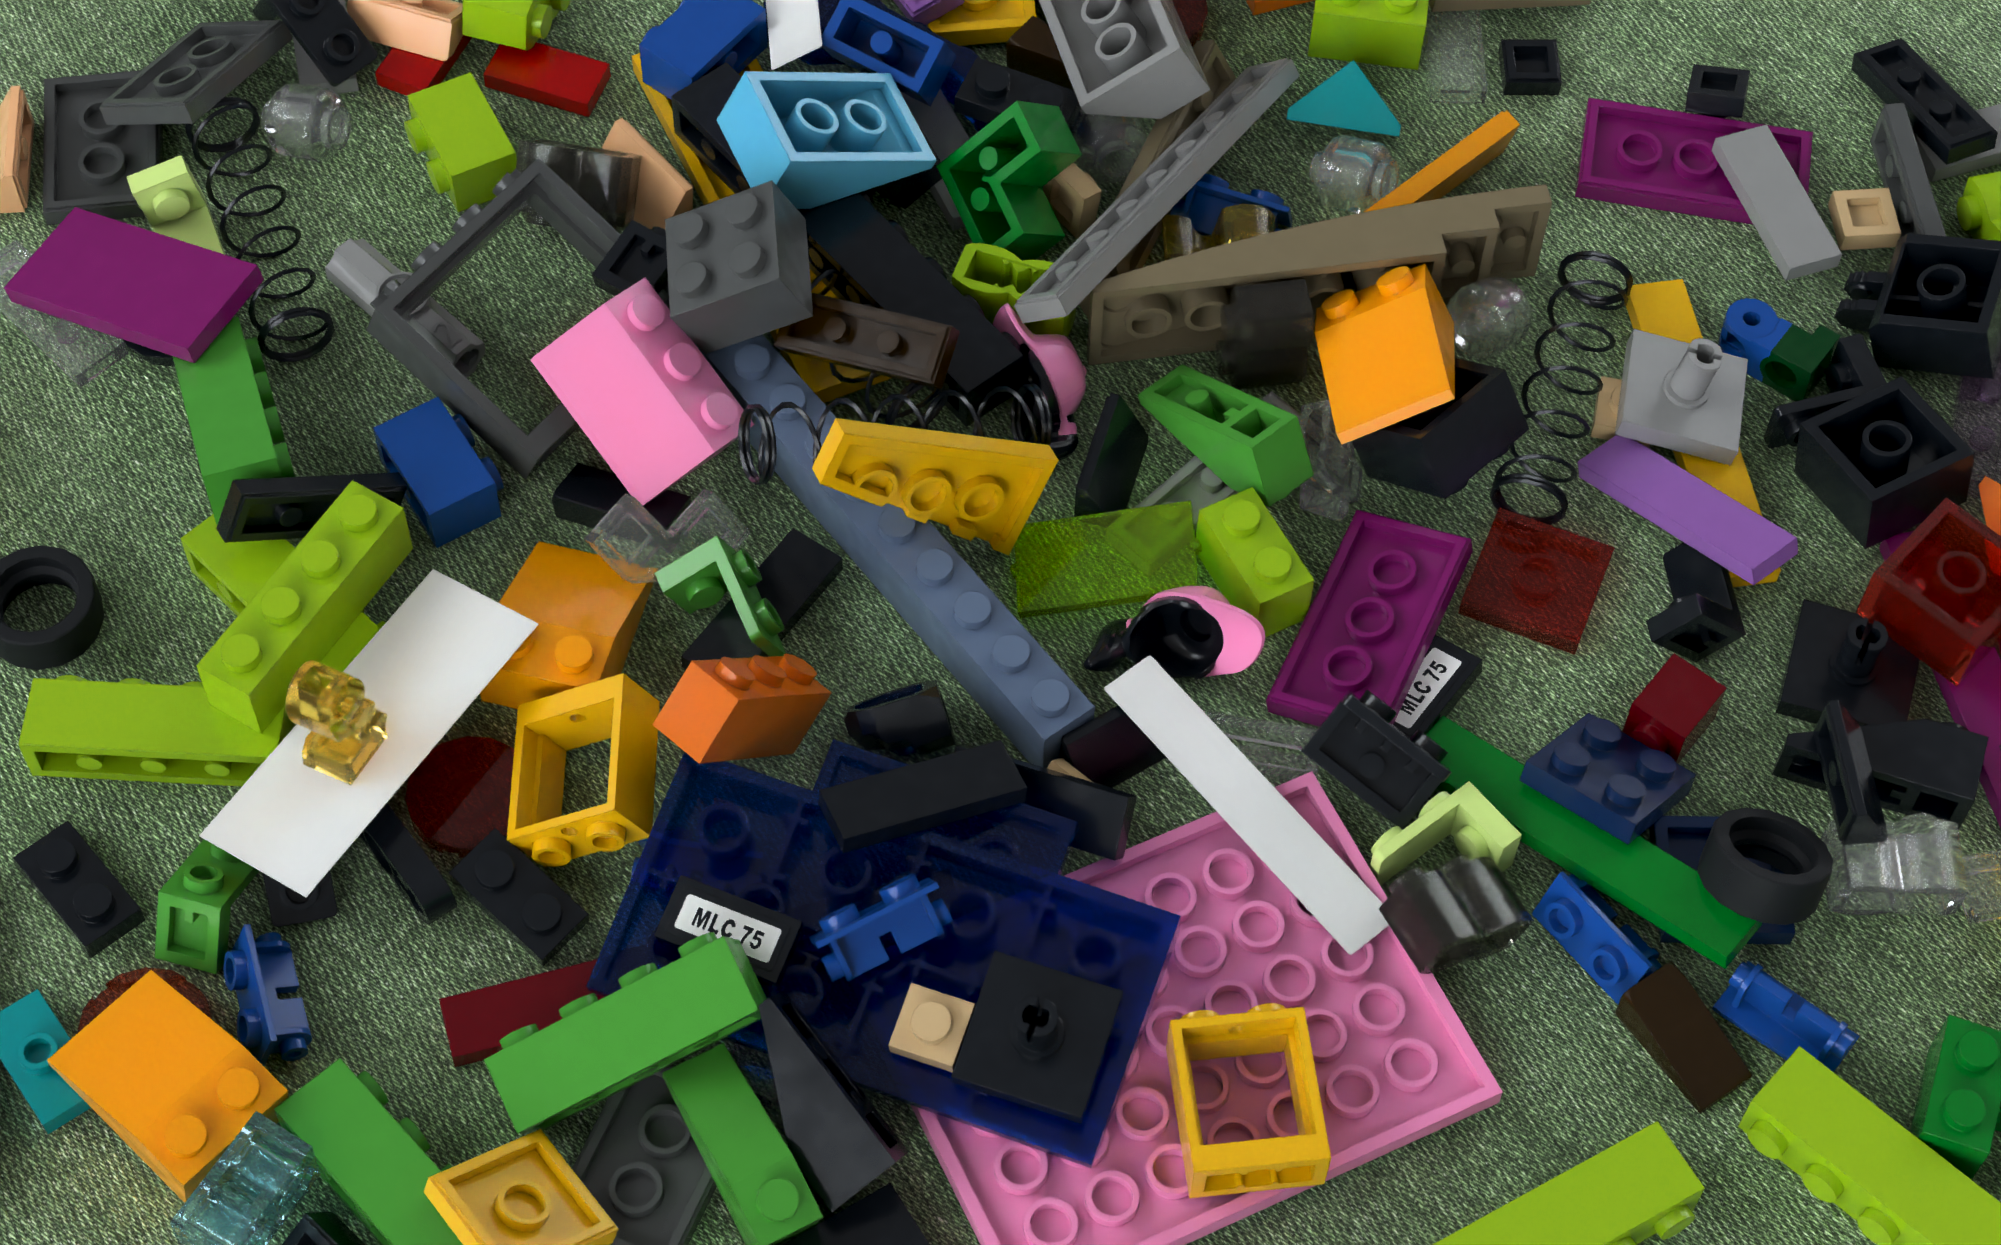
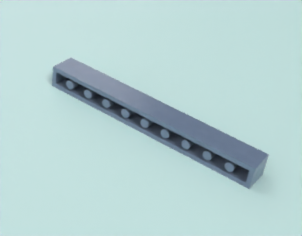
(914, 569)

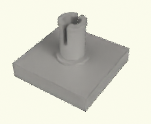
(1682, 396)

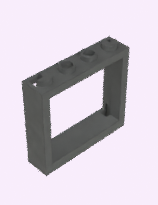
(436, 263)

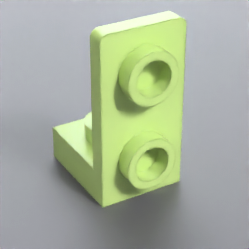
(175, 203)
(1466, 815)

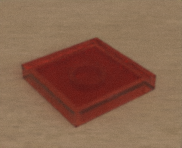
(1536, 580)

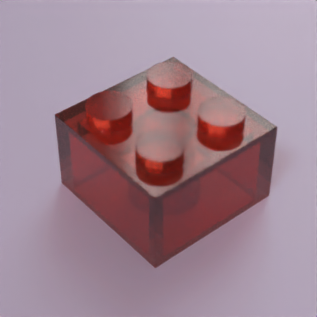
(1941, 592)

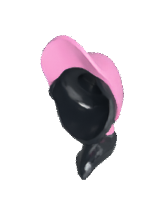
(1057, 371)
(1186, 631)

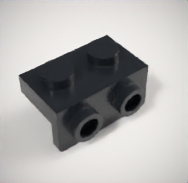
(1377, 758)

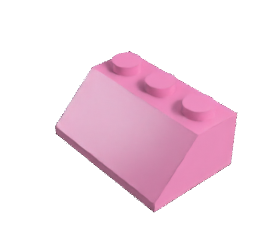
(641, 391)

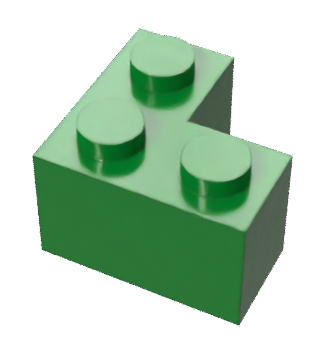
(1001, 177)
(1960, 1094)

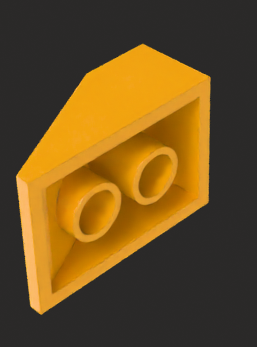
(1386, 351)
(583, 626)
(167, 1081)

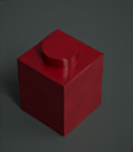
(1674, 708)

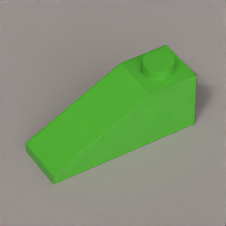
(1232, 432)
(742, 1149)

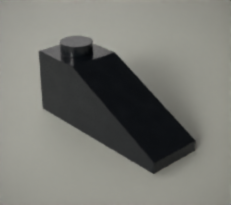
(1913, 763)
(824, 1113)

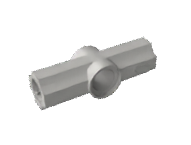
(362, 275)

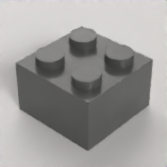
(738, 267)

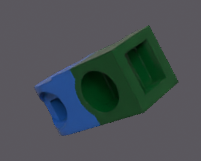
(1776, 349)

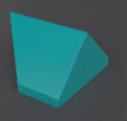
(1346, 102)

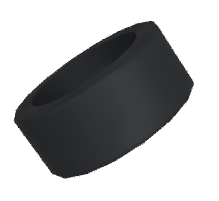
(65, 639)
(1755, 890)

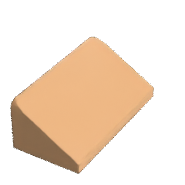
(414, 26)
(15, 151)
(661, 188)

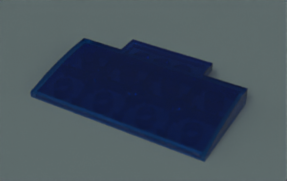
(992, 873)

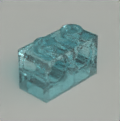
(248, 1188)

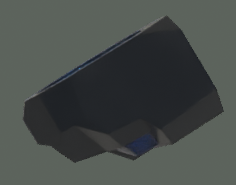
(902, 720)

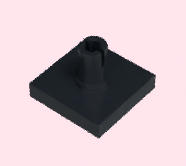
(1849, 661)
(1037, 1037)

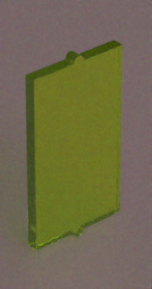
(1104, 558)

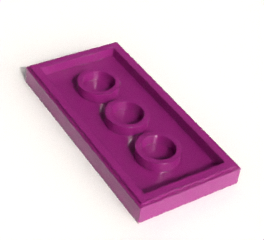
(1667, 160)
(134, 284)
(1370, 617)

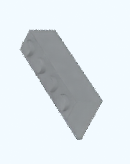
(1126, 56)

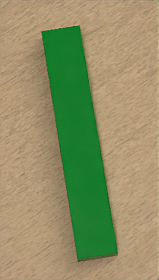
(1631, 874)

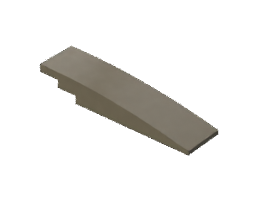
(1178, 301)

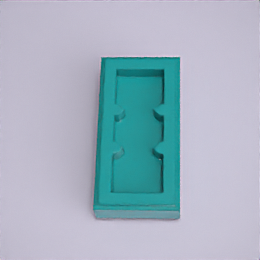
(27, 1039)

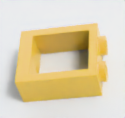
(567, 721)
(1250, 1163)

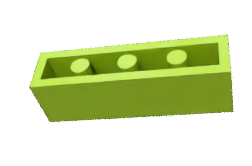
(242, 568)
(305, 605)
(140, 733)
(1866, 1161)
(1606, 1200)

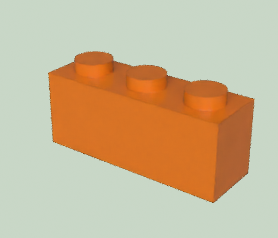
(742, 707)

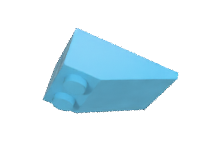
(822, 133)

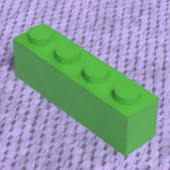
(232, 415)
(626, 1035)
(368, 1156)

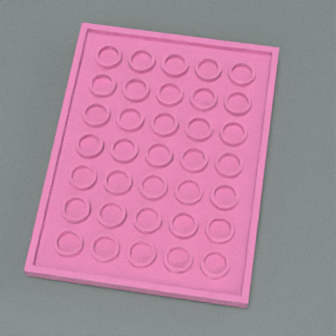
(1379, 1033)

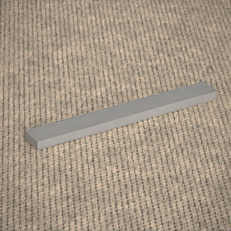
(1155, 192)

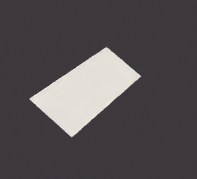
(420, 673)

